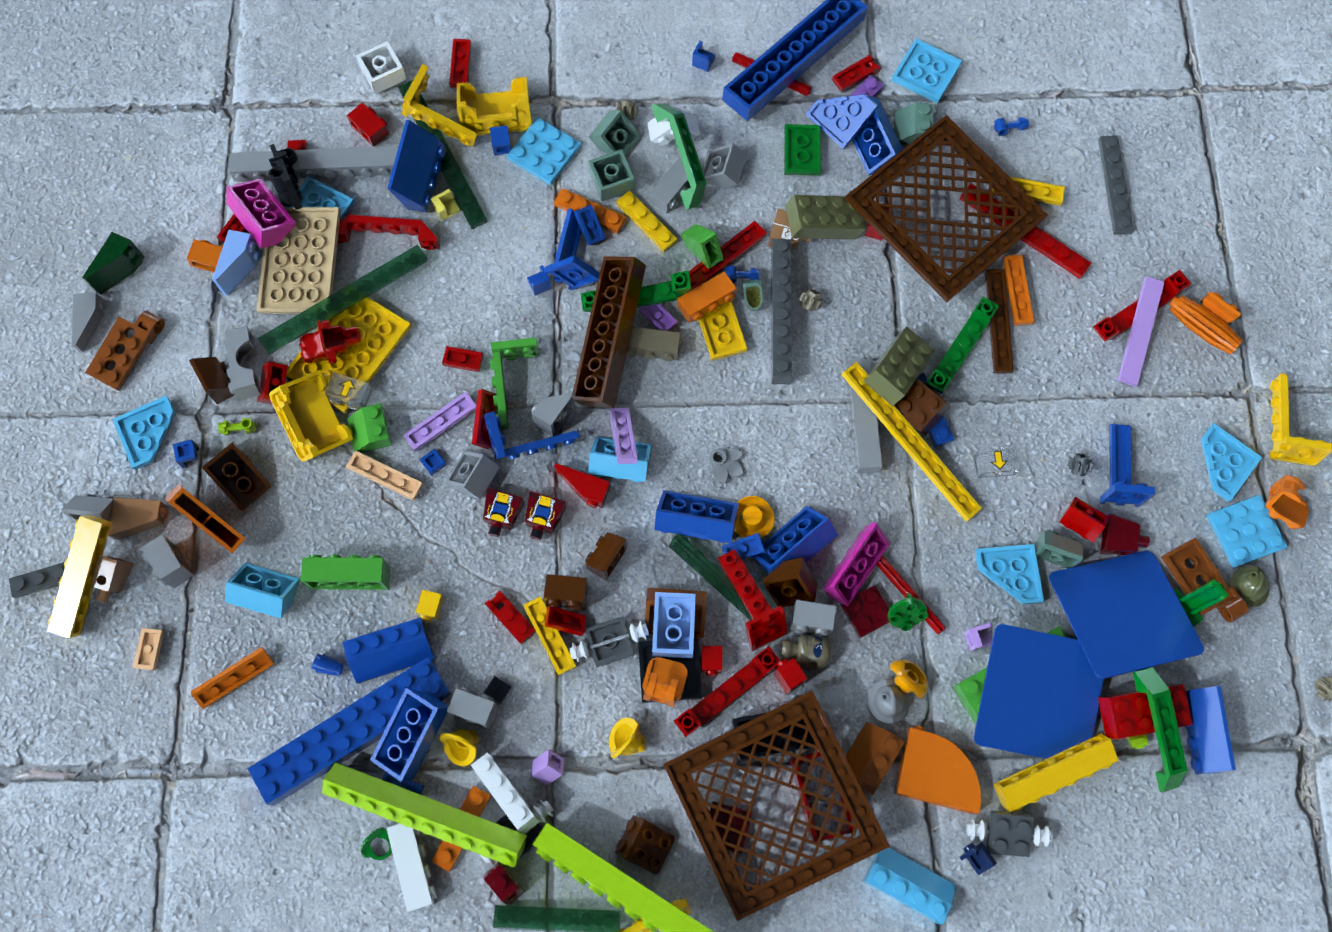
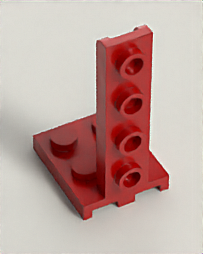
(766, 623)

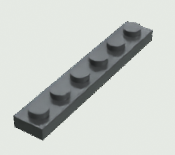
(1115, 185)

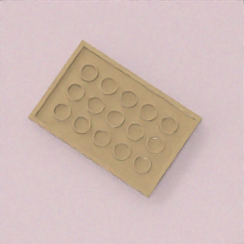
(302, 265)

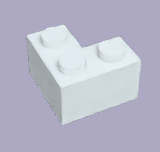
(662, 134)

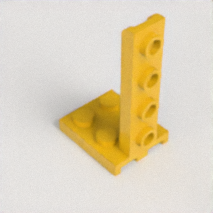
(432, 118)
(1289, 448)

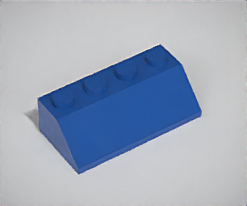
(877, 140)
(696, 516)
(797, 539)
(388, 650)
(1209, 732)
(409, 734)

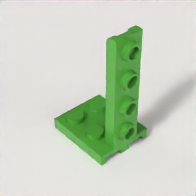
(510, 350)

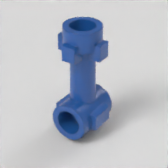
(1002, 127)
(733, 274)

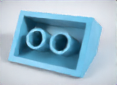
(604, 461)
(261, 590)

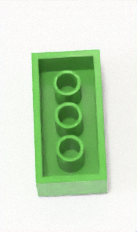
(345, 573)

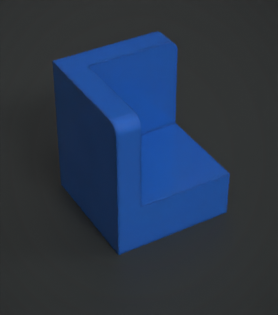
(701, 58)
(500, 140)
(539, 282)
(185, 452)

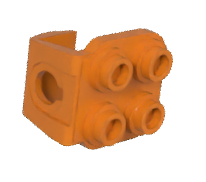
(1286, 502)
(664, 681)

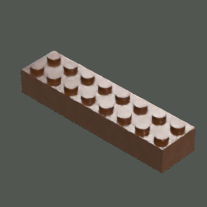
(608, 331)

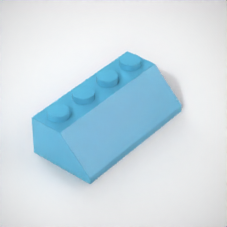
(911, 885)

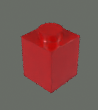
(711, 660)

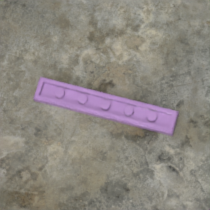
(1140, 331)

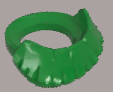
(366, 848)

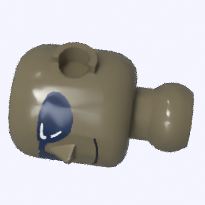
(809, 651)

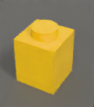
(429, 605)

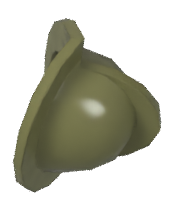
(1251, 585)

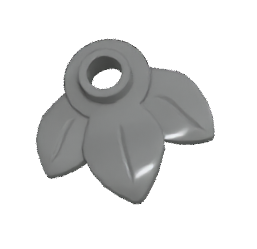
(728, 466)

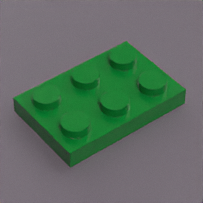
(802, 150)

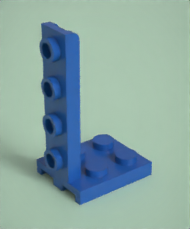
(567, 266)
(498, 440)
(1120, 488)

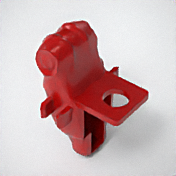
(328, 342)

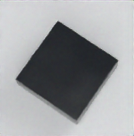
(497, 689)

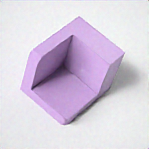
(979, 637)
(547, 767)

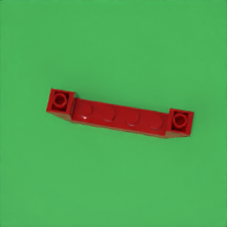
(384, 224)
(1112, 327)
(728, 692)

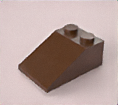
(237, 476)

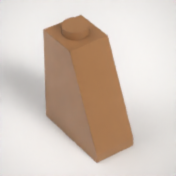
(135, 516)

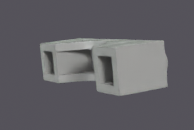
(239, 346)

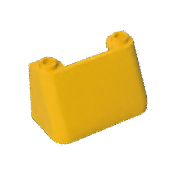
(494, 109)
(309, 416)

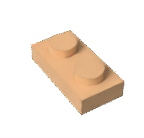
(148, 649)

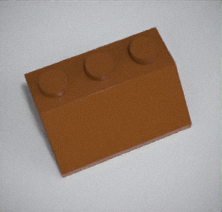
(700, 608)
(872, 756)

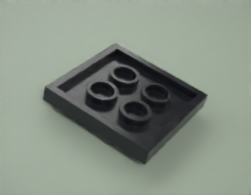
(692, 687)

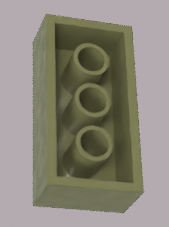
(823, 218)
(899, 366)

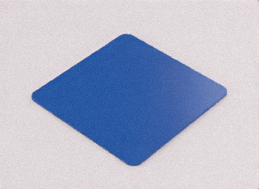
(1125, 614)
(1036, 694)

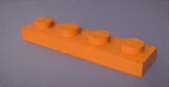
(607, 218)
(1018, 290)
(232, 677)
(447, 852)

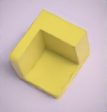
(445, 204)

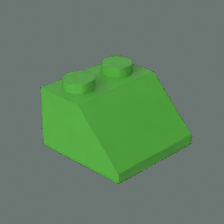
(369, 428)

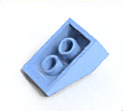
(235, 261)
(673, 625)

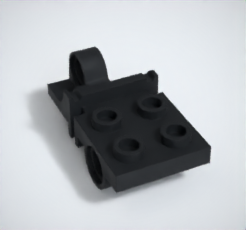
(284, 177)

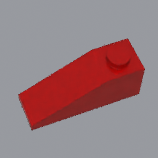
(587, 487)

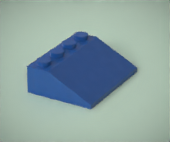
(416, 167)

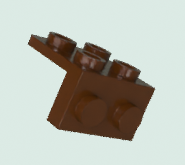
(644, 844)

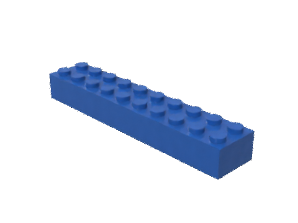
(792, 55)
(341, 735)

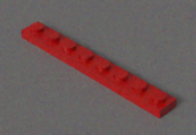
(1038, 239)

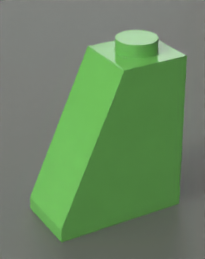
(703, 245)

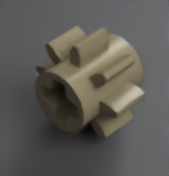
(628, 108)
(810, 299)
(1324, 686)

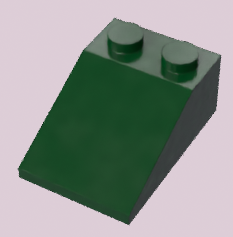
(113, 263)

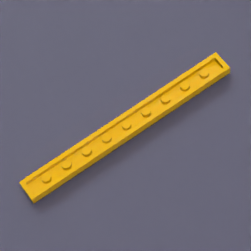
(913, 444)

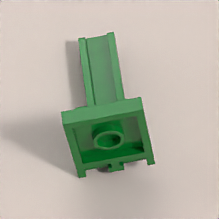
(1200, 599)

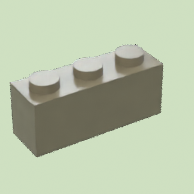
(654, 344)

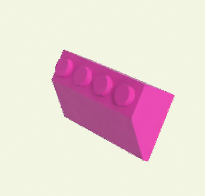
(259, 212)
(856, 564)

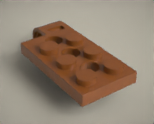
(146, 329)
(1231, 607)

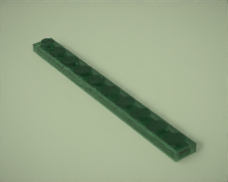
(453, 174)
(342, 299)

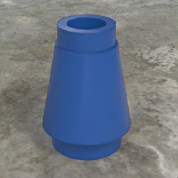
(326, 665)

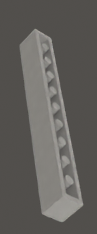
(318, 163)

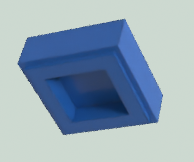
(433, 461)

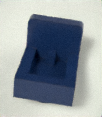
(978, 857)

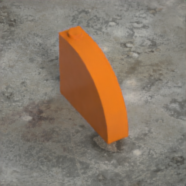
(204, 518)
(937, 773)

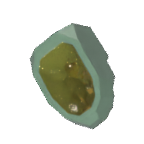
(753, 294)

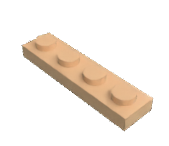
(384, 475)

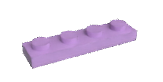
(440, 421)
(623, 436)

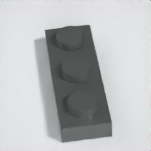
(36, 580)

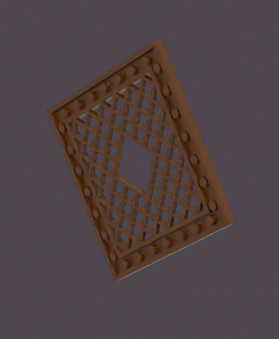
(949, 134)
(744, 901)

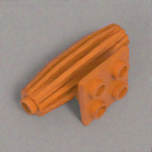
(1209, 320)

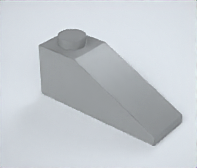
(86, 317)

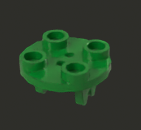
(907, 613)

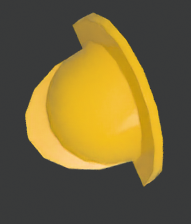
(626, 738)
(460, 746)

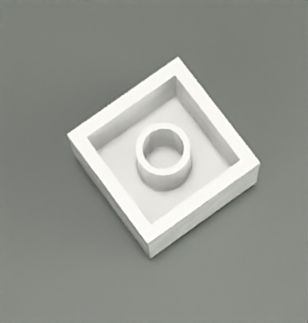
(381, 67)

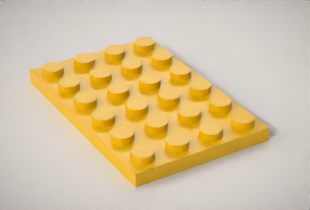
(380, 335)

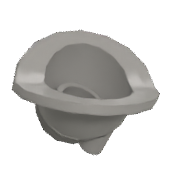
(887, 701)

